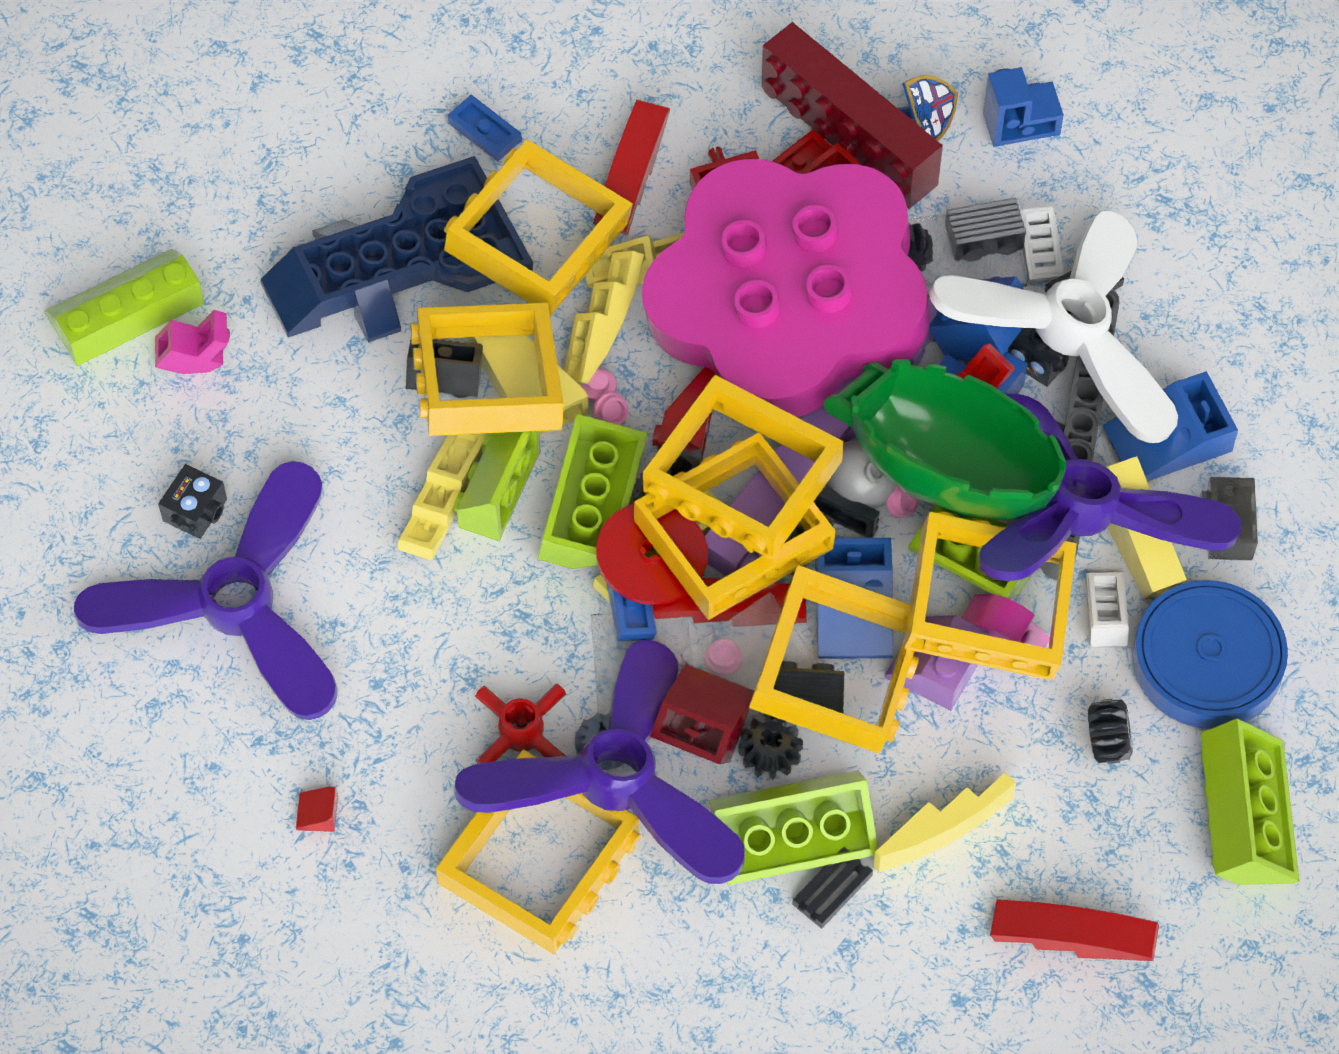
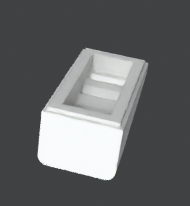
(1041, 222)
(1107, 630)

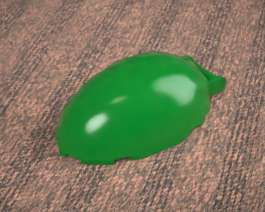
(951, 440)

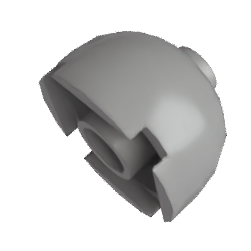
(859, 479)

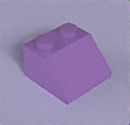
(940, 677)

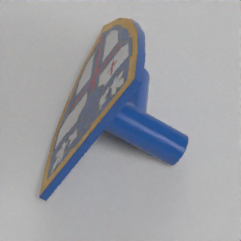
(930, 104)

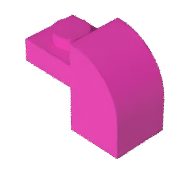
(192, 348)
(1004, 619)

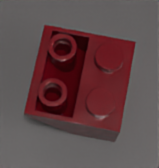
(703, 714)

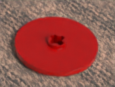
(643, 579)

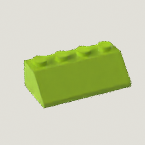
(126, 306)
(591, 487)
(1248, 805)
(800, 824)

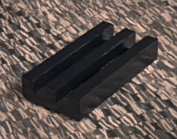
(848, 513)
(821, 920)

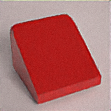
(317, 810)

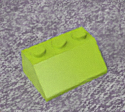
(497, 482)
(963, 561)

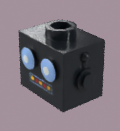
(1042, 360)
(193, 501)

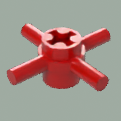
(520, 712)

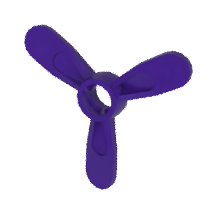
(1089, 503)
(279, 652)
(672, 818)

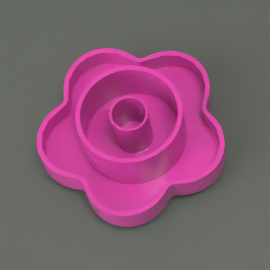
(789, 280)

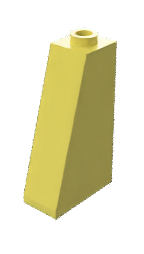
(514, 373)
(1149, 559)

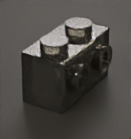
(1240, 496)

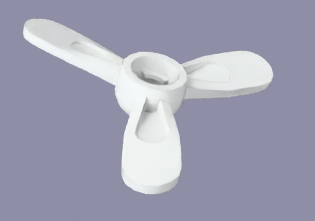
(1096, 270)

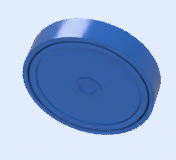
(1209, 654)

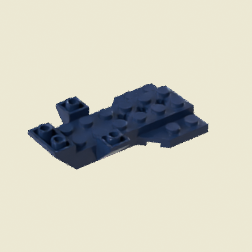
(367, 262)

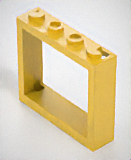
(511, 273)
(491, 414)
(770, 422)
(761, 572)
(861, 604)
(972, 646)
(582, 900)

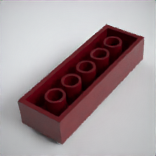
(849, 112)

